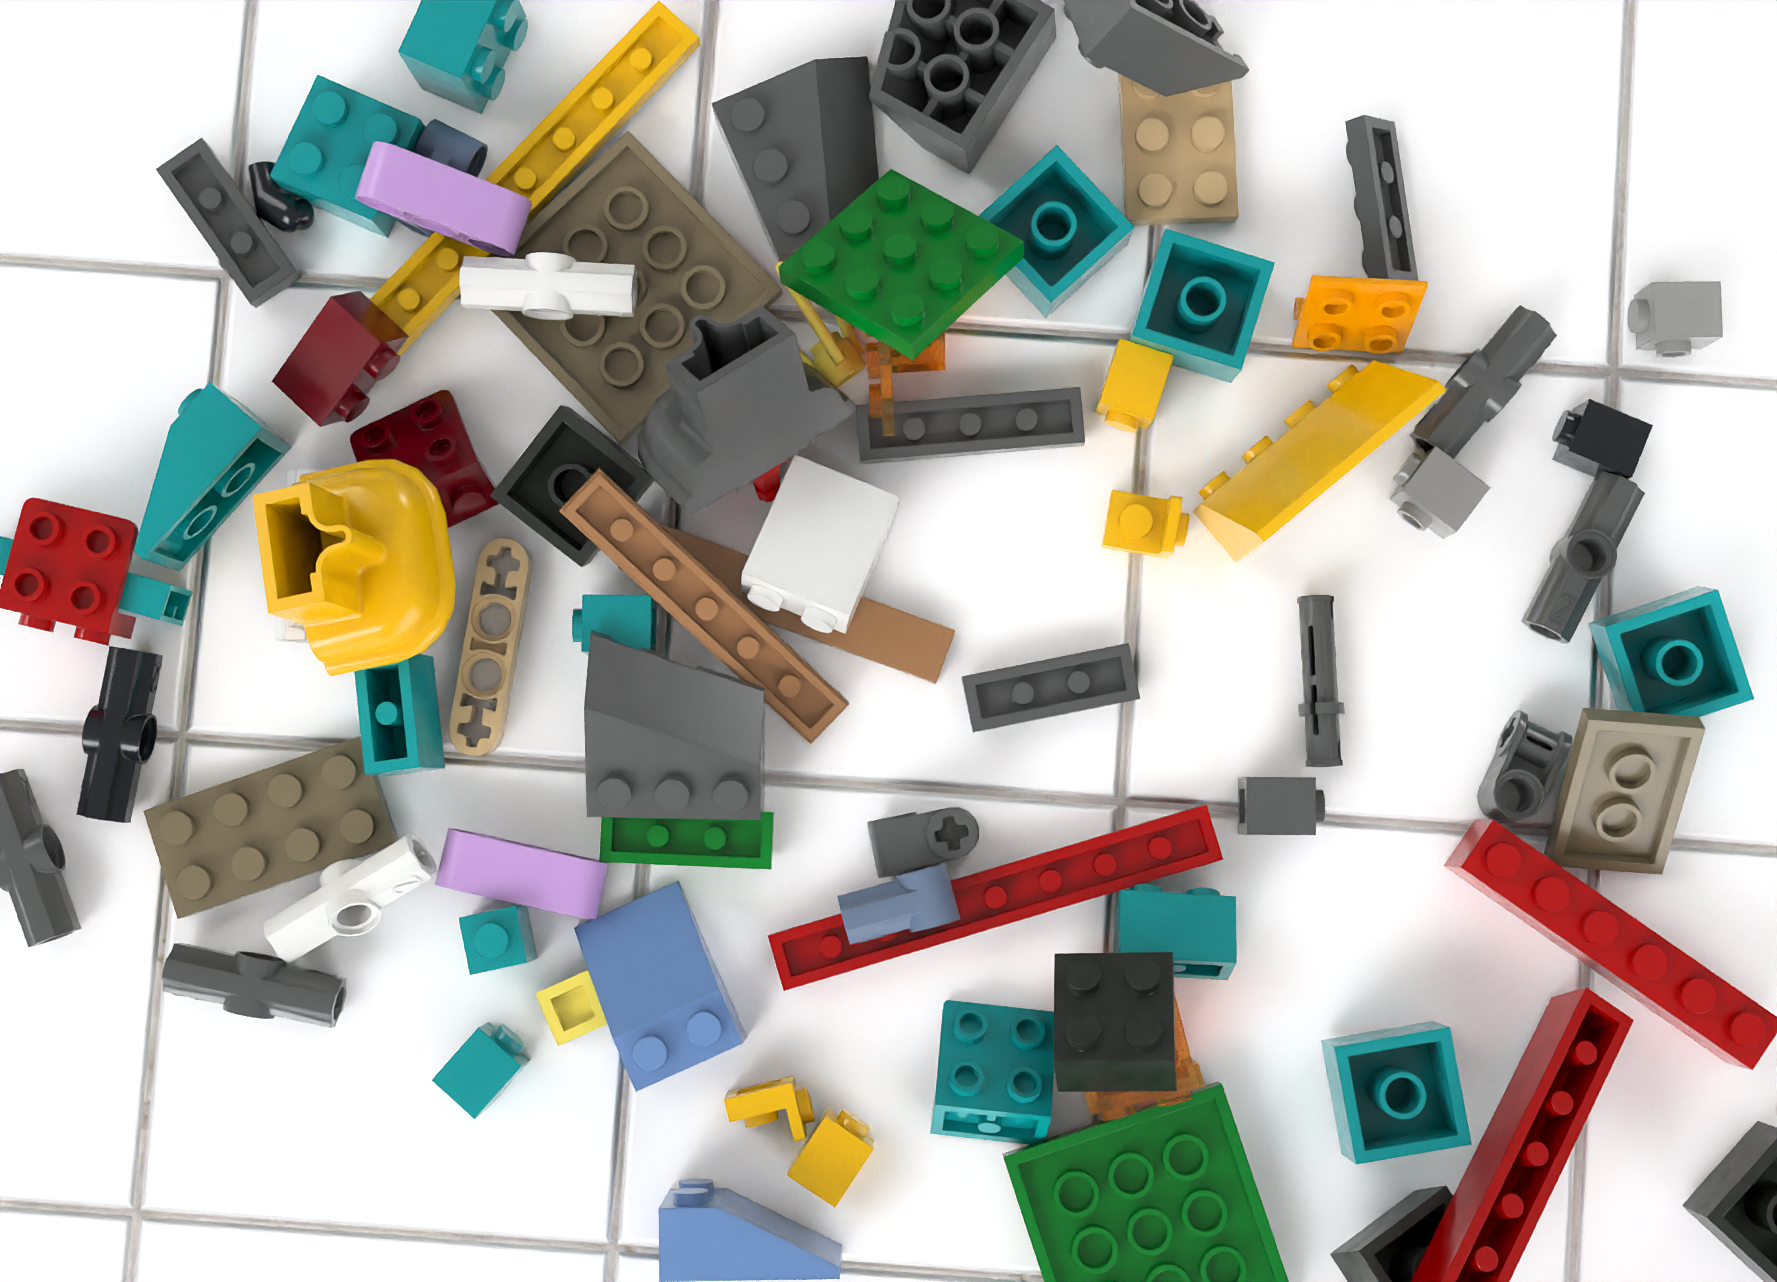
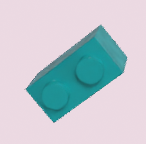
(400, 717)
(1191, 924)

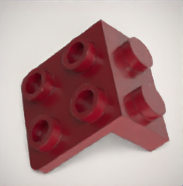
(437, 443)

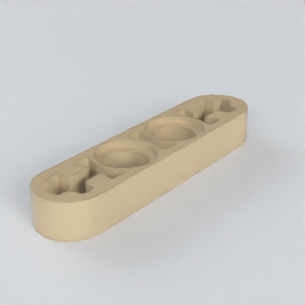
(481, 646)

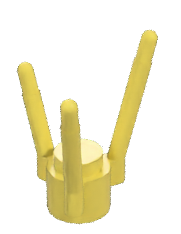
(835, 356)

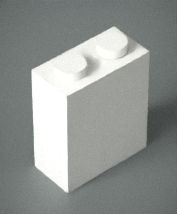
(818, 545)

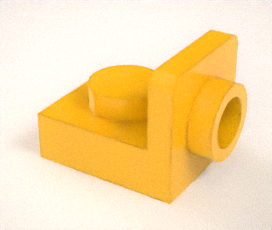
(1144, 524)
(761, 1101)

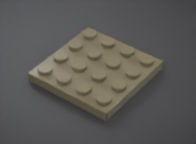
(686, 267)

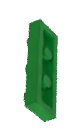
(688, 841)

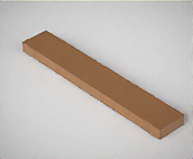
(703, 604)
(873, 634)

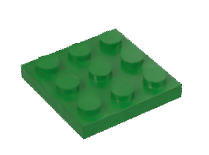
(901, 263)

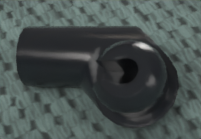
(276, 206)

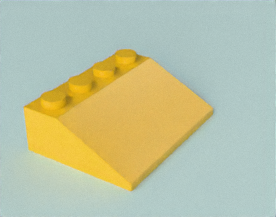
(1312, 455)

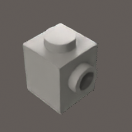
(1676, 317)
(1436, 492)

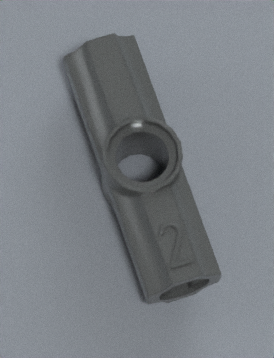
(1484, 383)
(1600, 528)
(32, 865)
(254, 984)

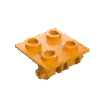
(1357, 314)

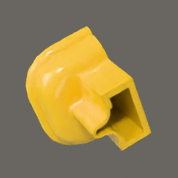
(358, 562)

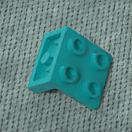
(994, 1073)

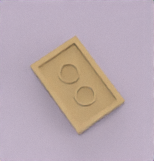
(1178, 155)

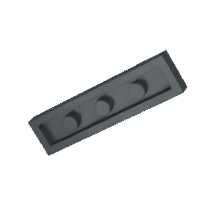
(974, 425)

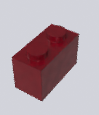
(341, 359)

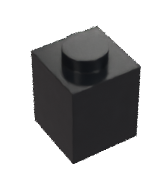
(1600, 439)

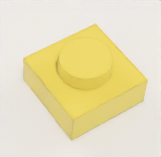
(571, 1008)

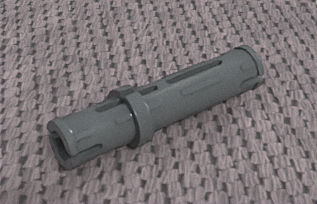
(1319, 681)

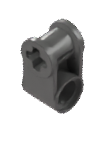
(1529, 760)
(912, 840)

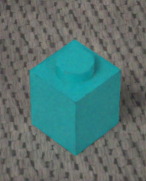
(625, 618)
(498, 939)
(482, 1068)

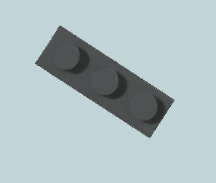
(1380, 198)
(228, 223)
(1050, 687)

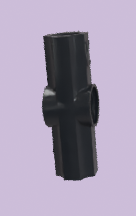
(119, 735)

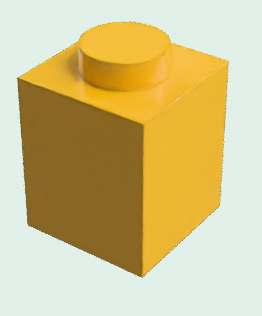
(1133, 386)
(832, 1155)

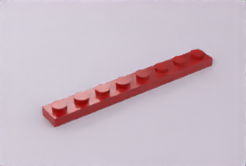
(1012, 894)

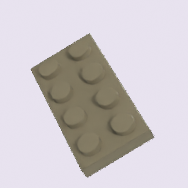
(269, 828)

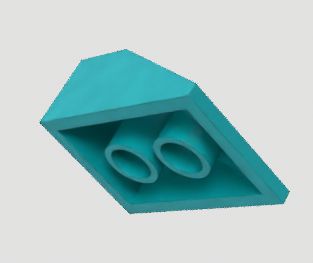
(206, 470)

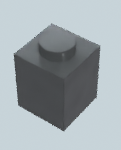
(1279, 806)

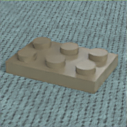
(1624, 790)

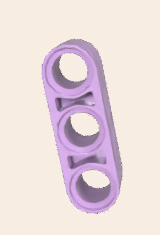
(443, 199)
(522, 874)

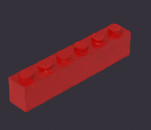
(1613, 943)
(1527, 1142)

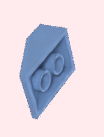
(659, 986)
(731, 1238)

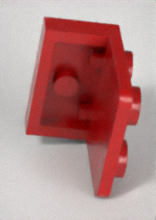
(69, 570)

